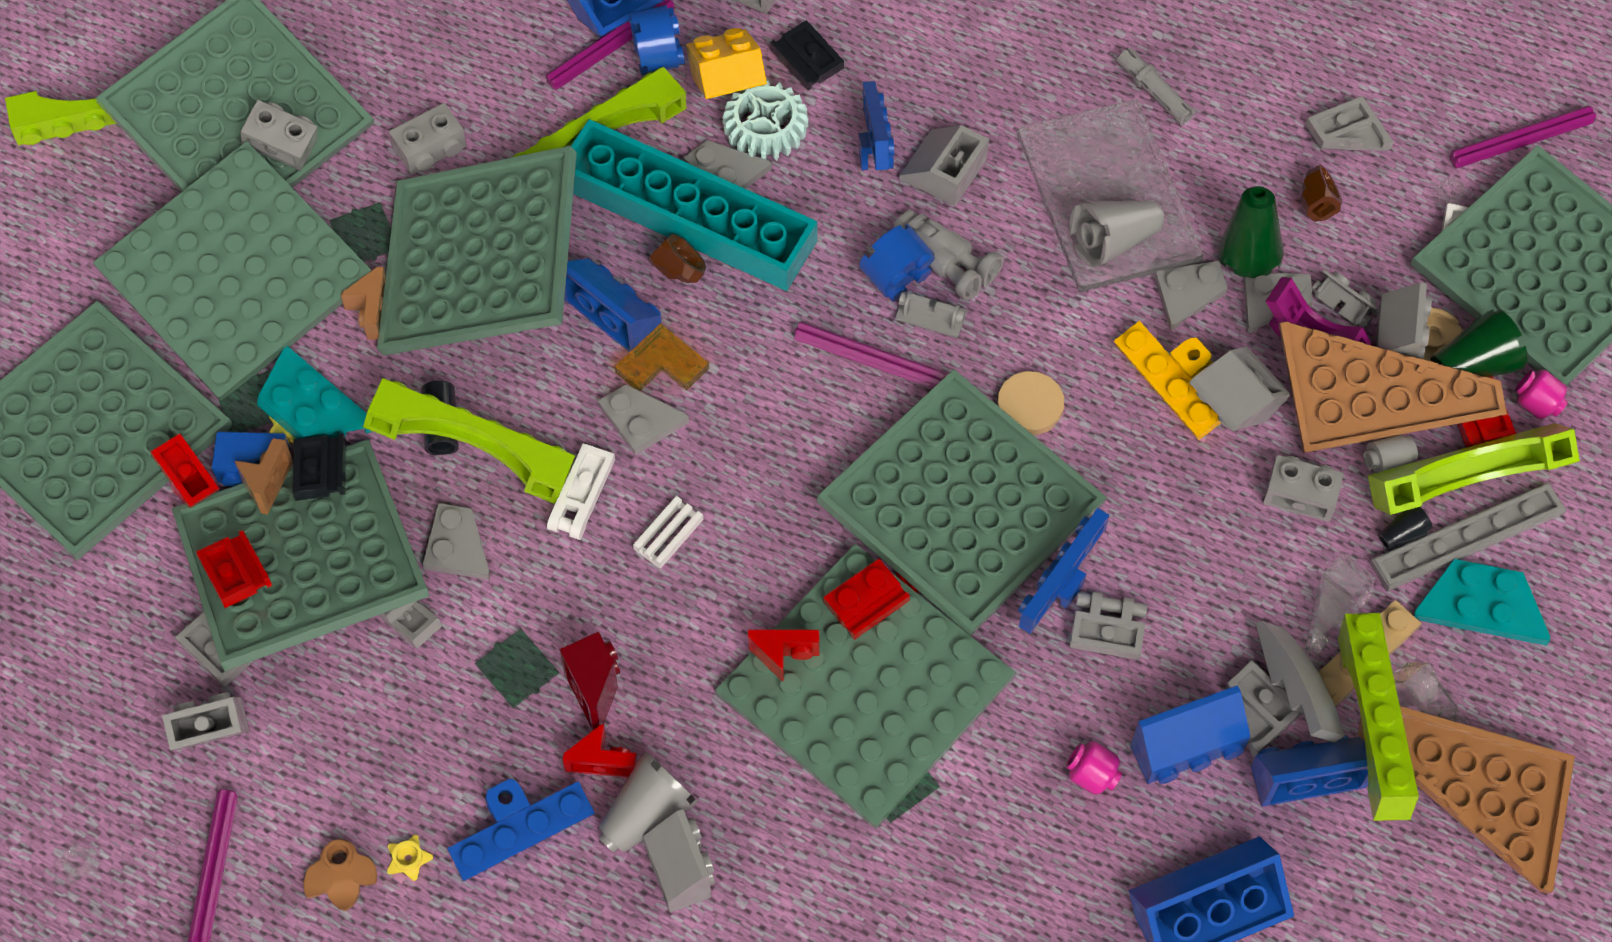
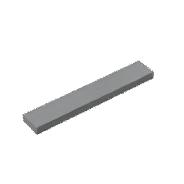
(1467, 536)

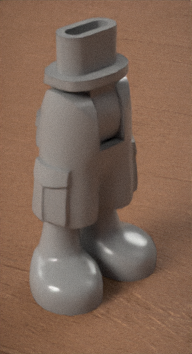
(953, 251)

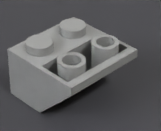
(947, 162)
(1404, 320)
(1240, 389)
(677, 861)

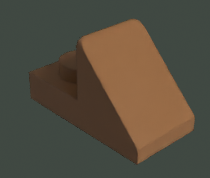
(367, 297)
(266, 479)

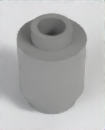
(1390, 453)

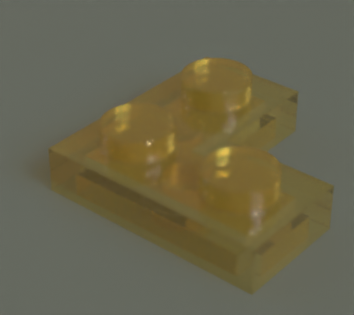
(659, 353)

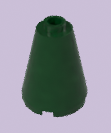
(1253, 235)
(1485, 347)

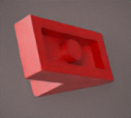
(184, 471)
(773, 645)
(591, 758)

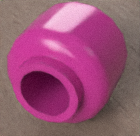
(1541, 394)
(1094, 767)

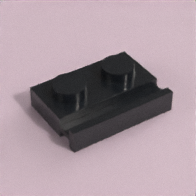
(807, 55)
(319, 467)

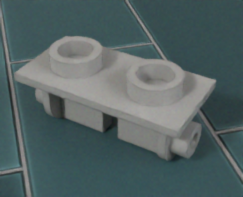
(1356, 306)
(930, 314)

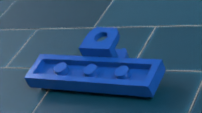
(878, 138)
(1063, 577)
(518, 826)

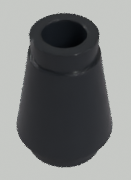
(1405, 528)

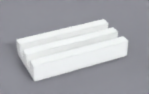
(659, 522)

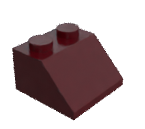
(592, 673)

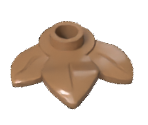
(340, 880)

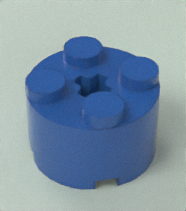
(655, 39)
(897, 261)

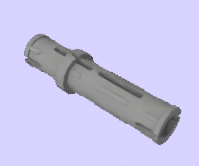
(1146, 77)

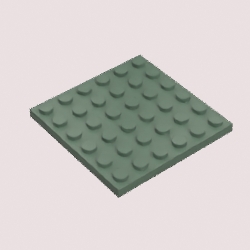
(201, 87)
(478, 252)
(1538, 254)
(232, 270)
(85, 425)
(961, 501)
(325, 558)
(874, 707)

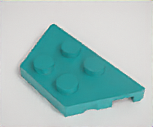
(307, 401)
(1485, 602)

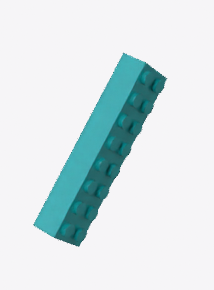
(693, 204)

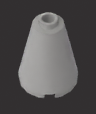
(1112, 228)
(642, 804)

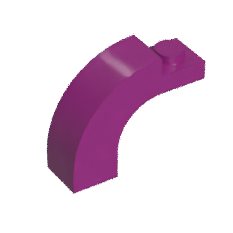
(1290, 306)

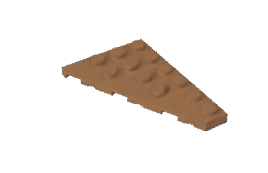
(1367, 393)
(1496, 788)

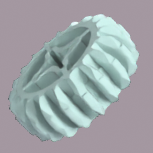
(762, 130)

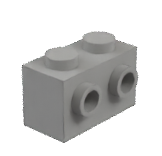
(280, 134)
(428, 139)
(1303, 487)
(205, 723)

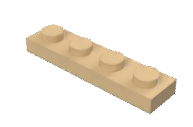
(1398, 627)

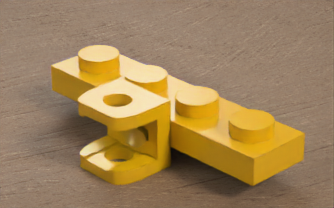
(1172, 375)

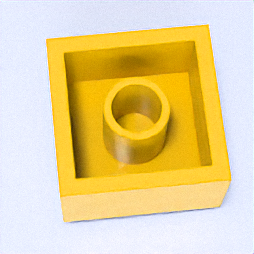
(726, 63)

